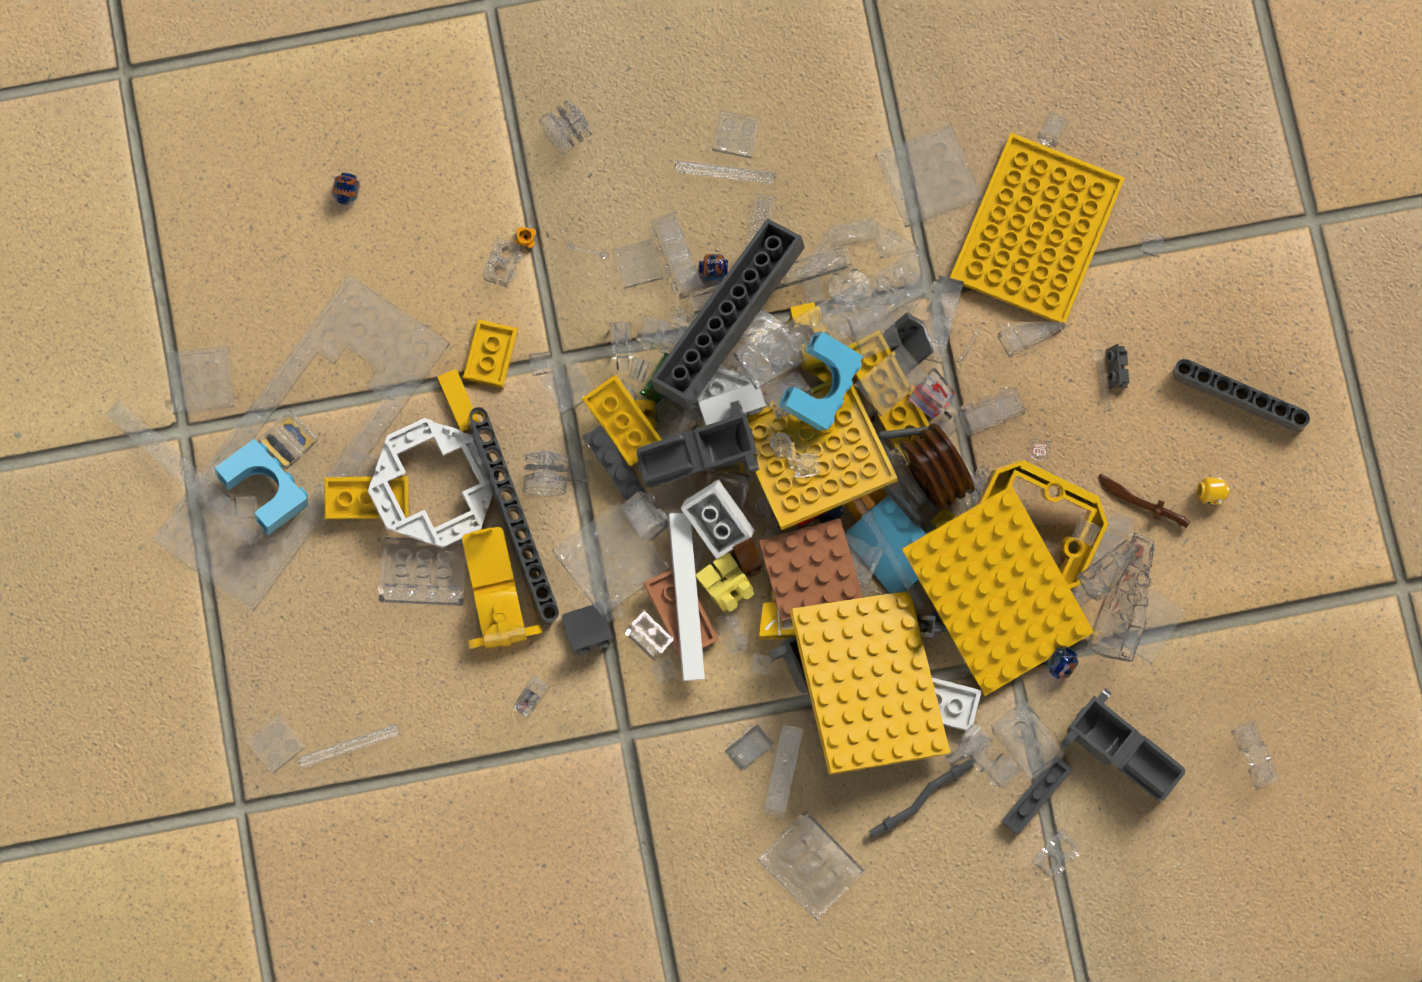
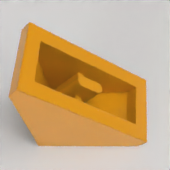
(870, 501)

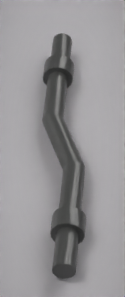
(890, 822)

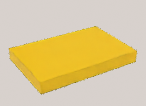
(490, 353)

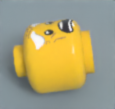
(1212, 490)

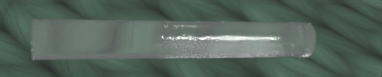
(1102, 380)

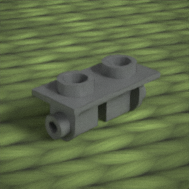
(1117, 357)

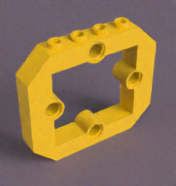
(1080, 559)

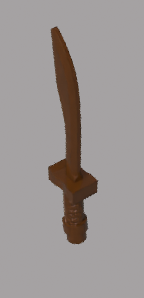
(1121, 492)

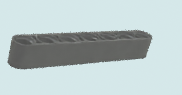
(1252, 394)

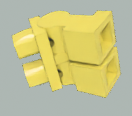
(730, 590)

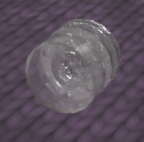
(568, 125)
(545, 474)

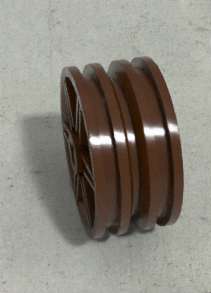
(938, 467)

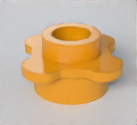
(530, 233)

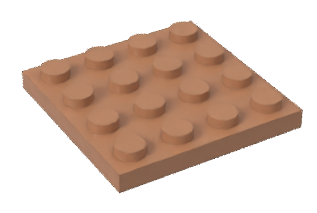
(810, 567)

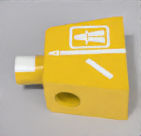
(771, 624)

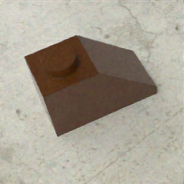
(747, 557)

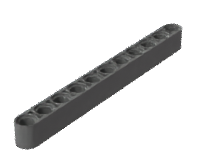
(512, 526)

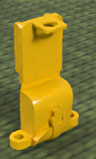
(494, 590)

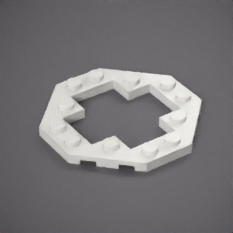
(419, 525)

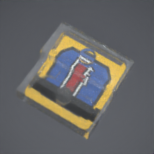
(288, 440)

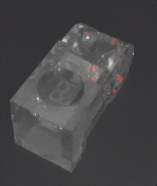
(531, 696)

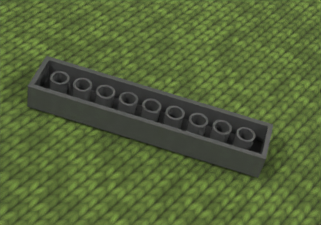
(727, 313)

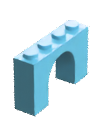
(843, 365)
(253, 460)

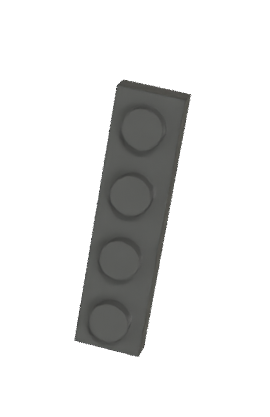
(613, 462)
(1036, 796)

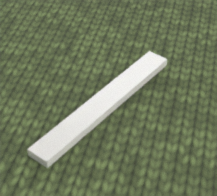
(686, 597)

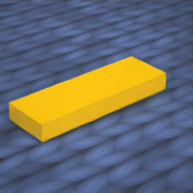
(457, 398)

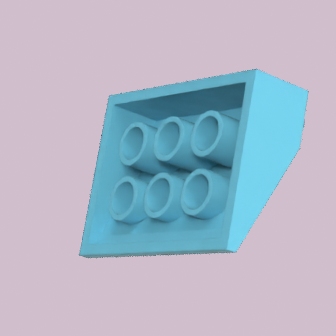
(898, 532)

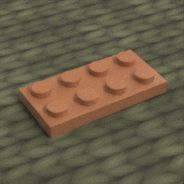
(662, 595)

